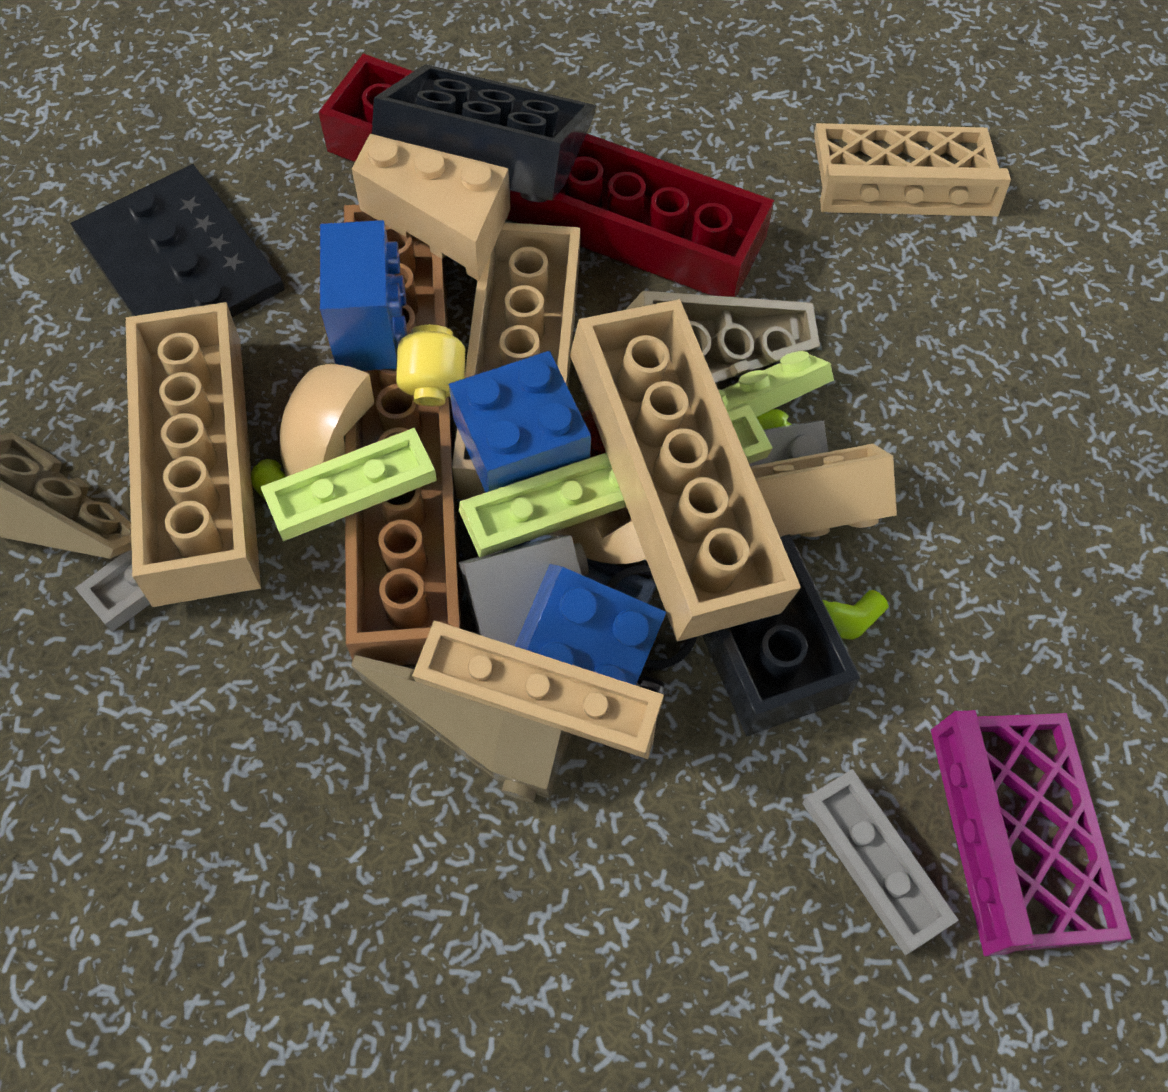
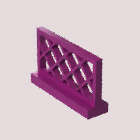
(986, 846)

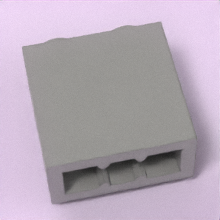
(506, 583)

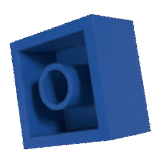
(361, 294)
(519, 421)
(590, 625)

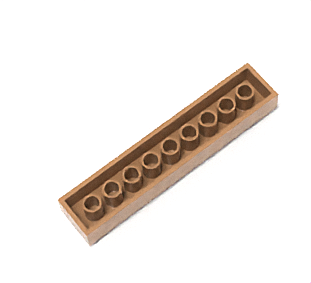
(406, 548)

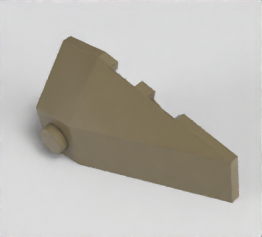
(743, 332)

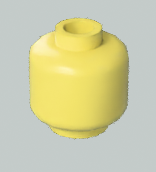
(429, 363)

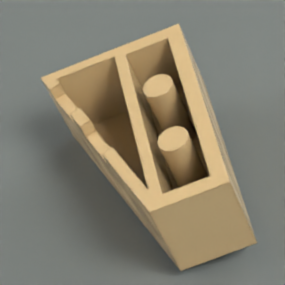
(436, 197)

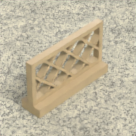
(907, 187)
(539, 688)

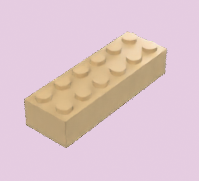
(520, 311)
(189, 457)
(681, 470)

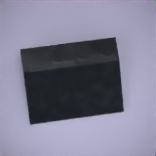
(487, 122)

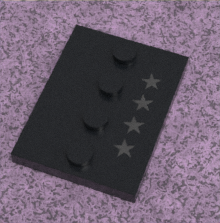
(177, 249)

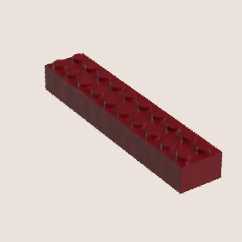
(618, 197)

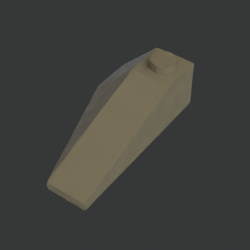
(49, 509)
(501, 744)

